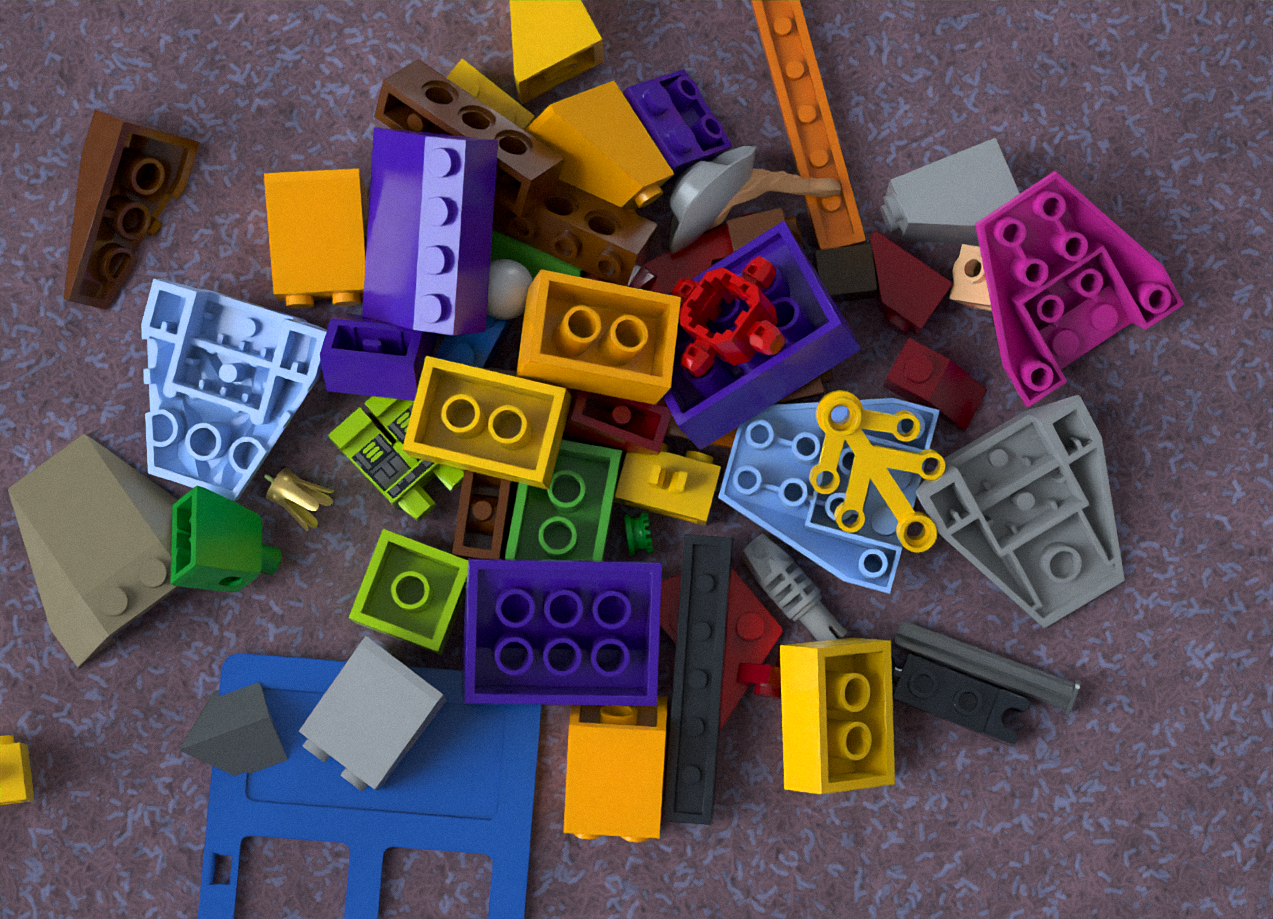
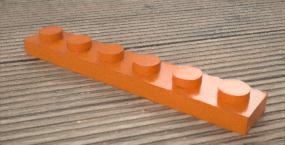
(808, 119)

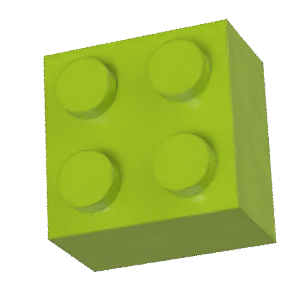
(411, 592)

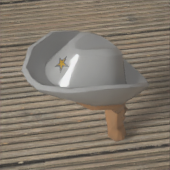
(711, 189)

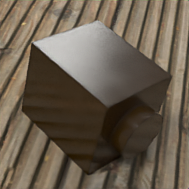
(847, 272)

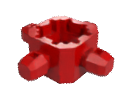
(754, 328)

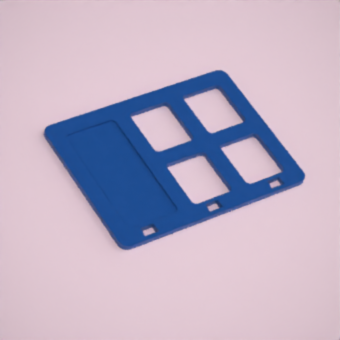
(454, 791)

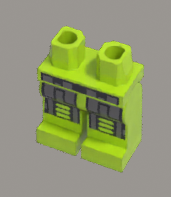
(388, 465)

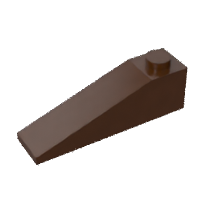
(121, 190)

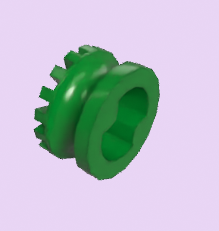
(636, 534)

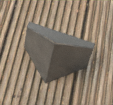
(236, 733)

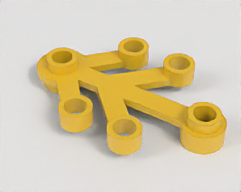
(871, 463)

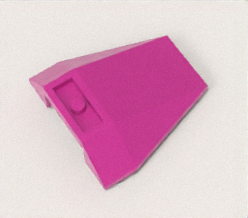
(1063, 282)

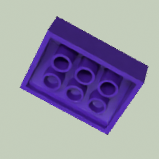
(430, 231)
(813, 335)
(561, 632)

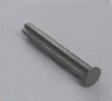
(987, 666)

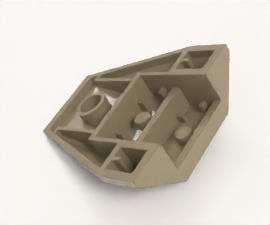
(94, 544)

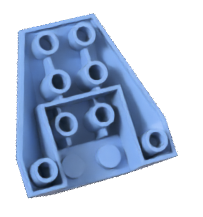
(772, 488)

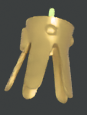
(296, 494)

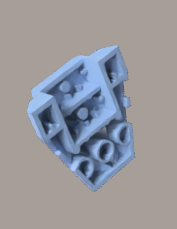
(221, 384)

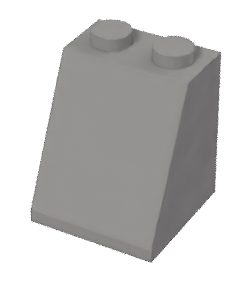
(949, 196)
(371, 716)

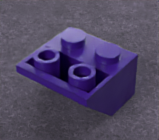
(678, 121)
(374, 357)

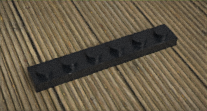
(698, 679)

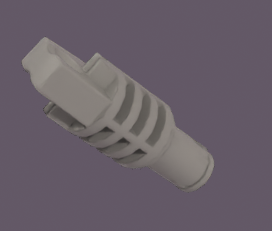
(790, 588)

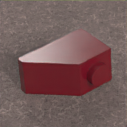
(905, 286)
(936, 383)
(616, 423)

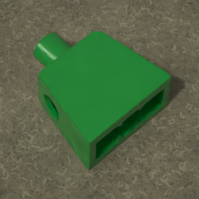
(217, 543)

